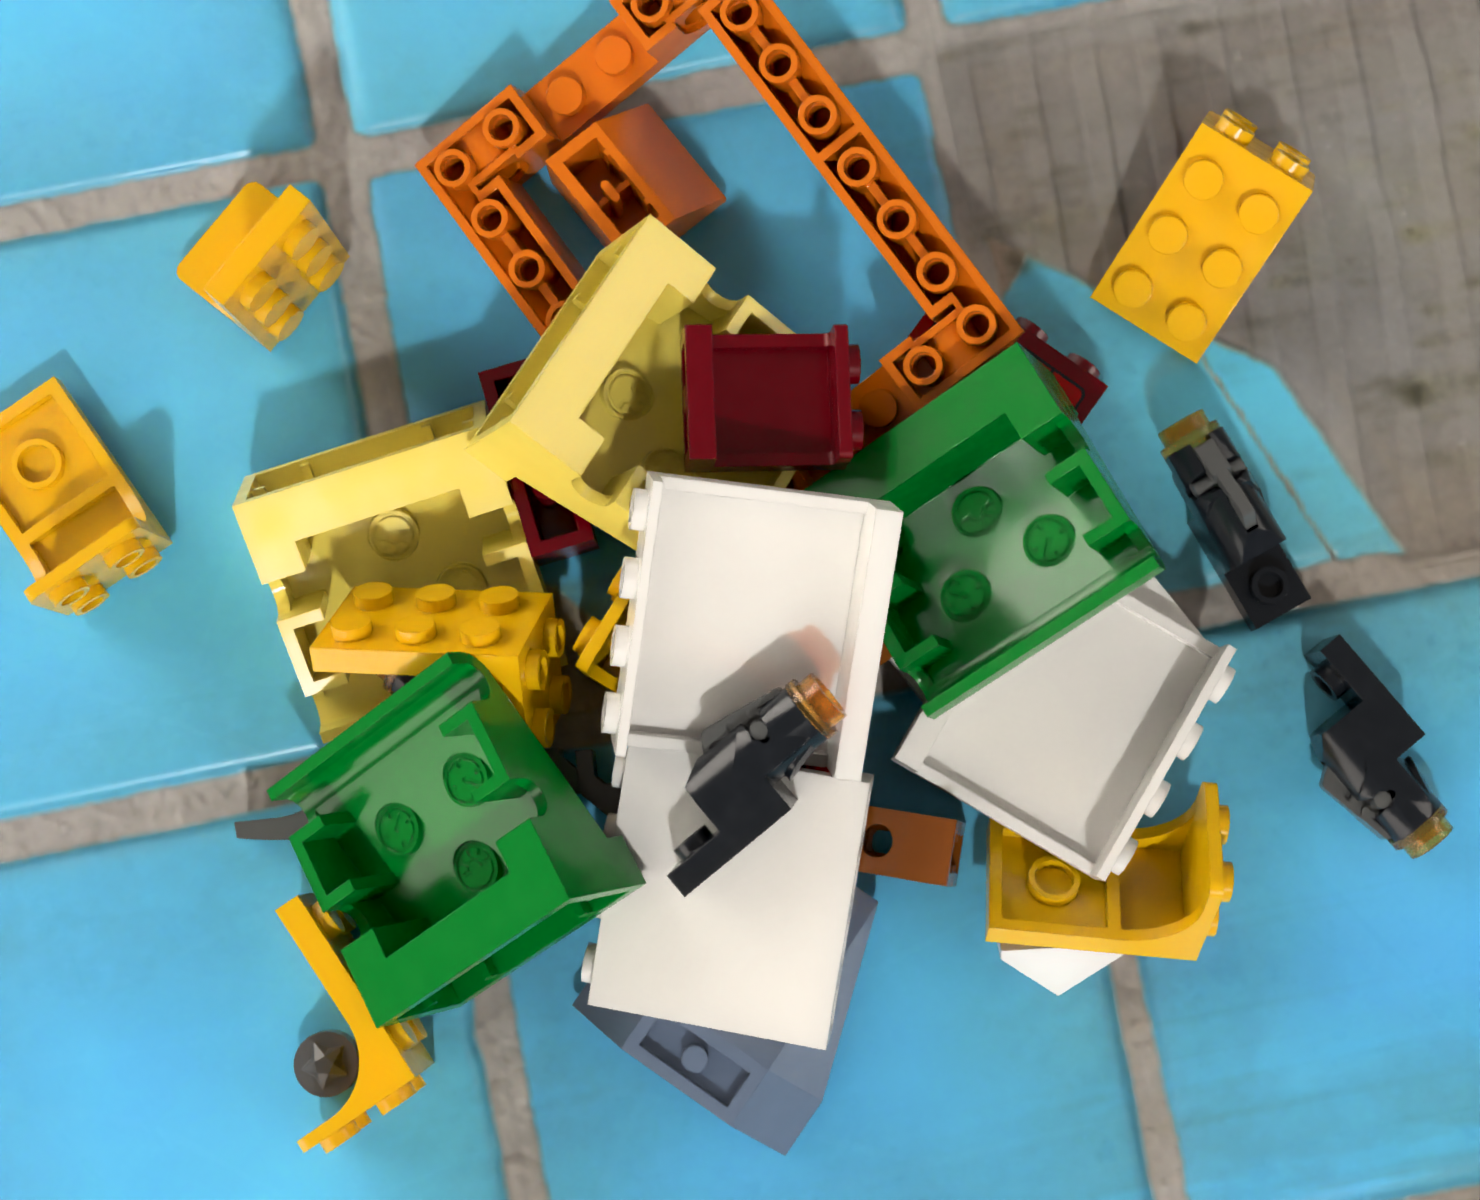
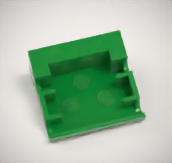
(1001, 530)
(448, 843)

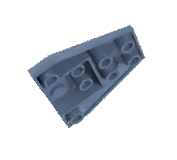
(744, 1080)

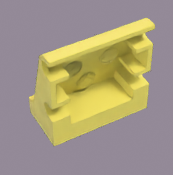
(606, 385)
(382, 510)

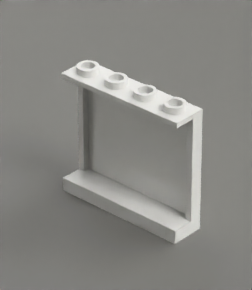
(740, 598)
(1078, 734)
(754, 941)

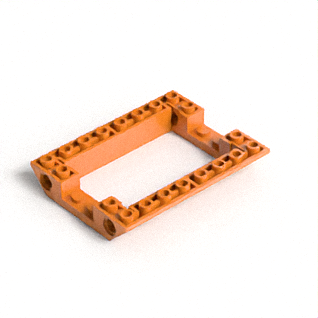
(506, 142)

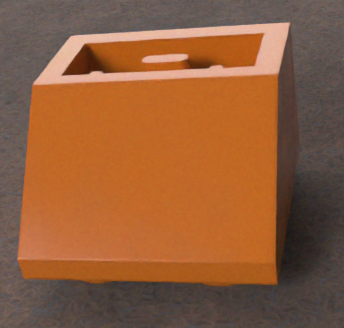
(632, 169)

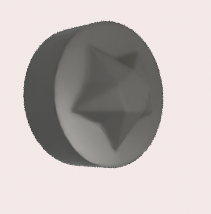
(327, 1063)

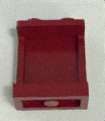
(769, 400)

